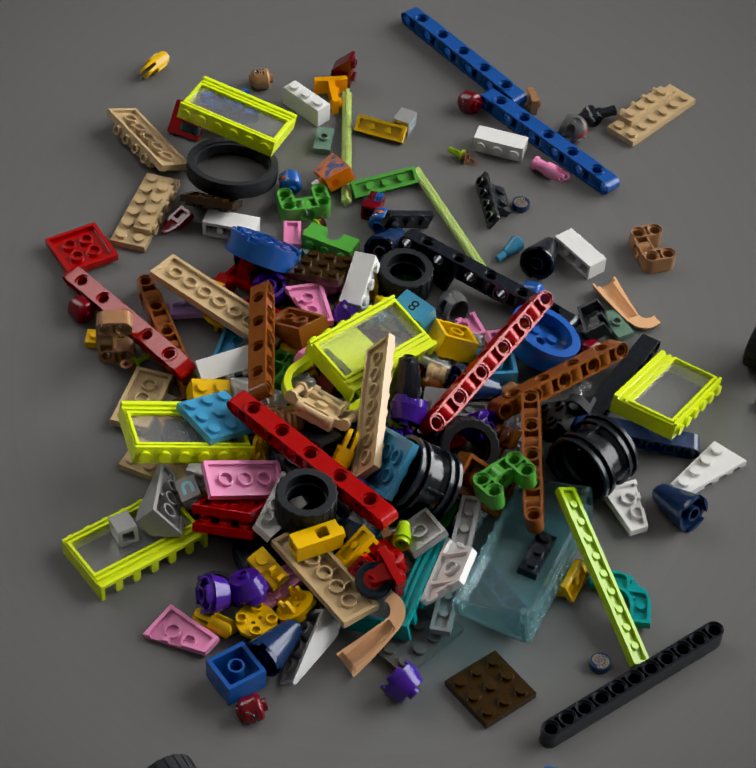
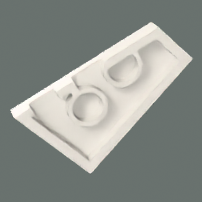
(627, 507)

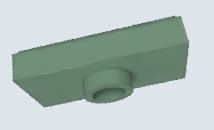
(323, 140)
(620, 329)

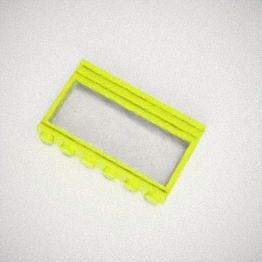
(237, 116)
(343, 349)
(666, 395)
(161, 435)
(105, 564)

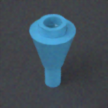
(513, 246)

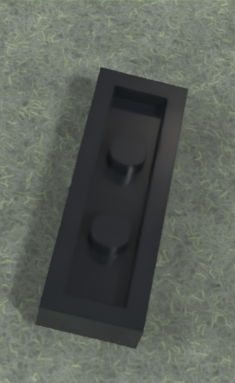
(407, 219)
(536, 555)

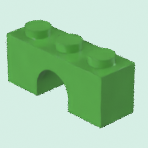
(316, 239)

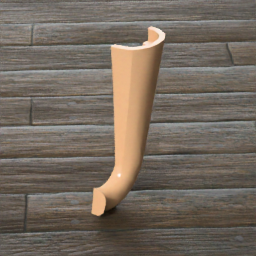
(618, 300)
(365, 648)

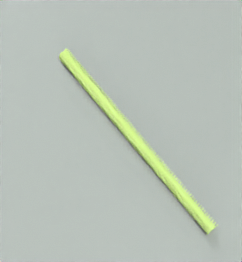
(346, 141)
(447, 217)

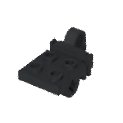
(559, 415)

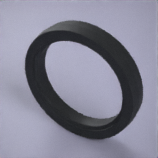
(224, 188)

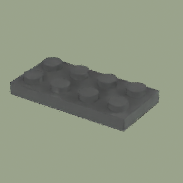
(421, 646)

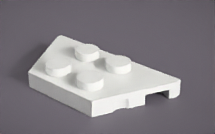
(449, 571)

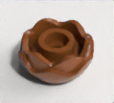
(430, 382)

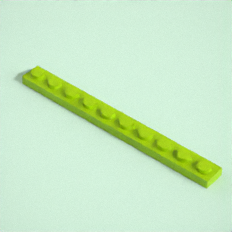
(602, 576)

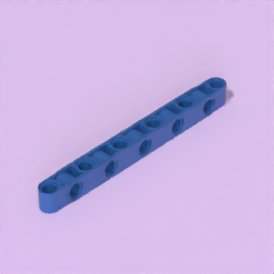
(461, 55)
(549, 142)

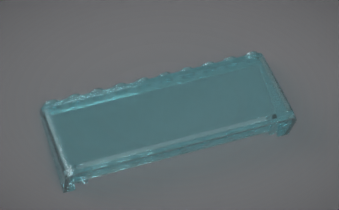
(499, 595)

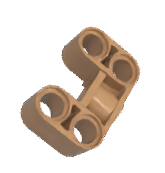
(643, 242)
(108, 326)

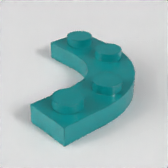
(636, 597)

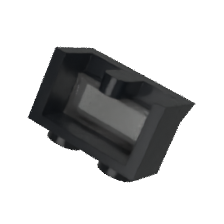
(594, 320)

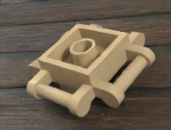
(321, 407)

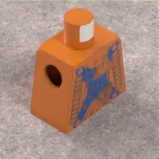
(333, 173)

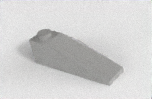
(160, 508)
(318, 633)

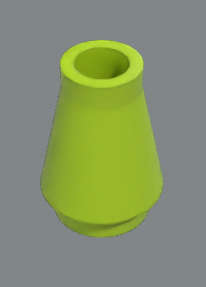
(402, 536)

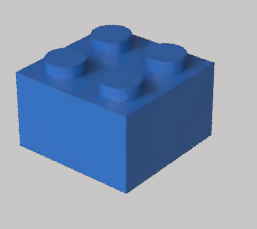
(235, 673)

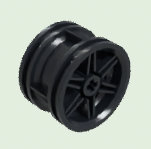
(594, 456)
(431, 481)

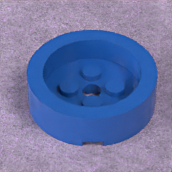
(262, 249)
(557, 342)

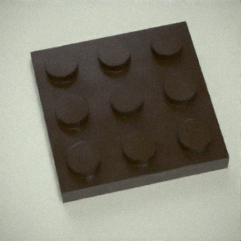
(209, 201)
(321, 269)
(490, 689)

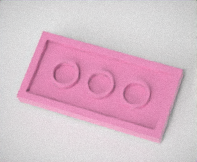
(240, 478)

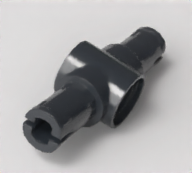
(595, 115)

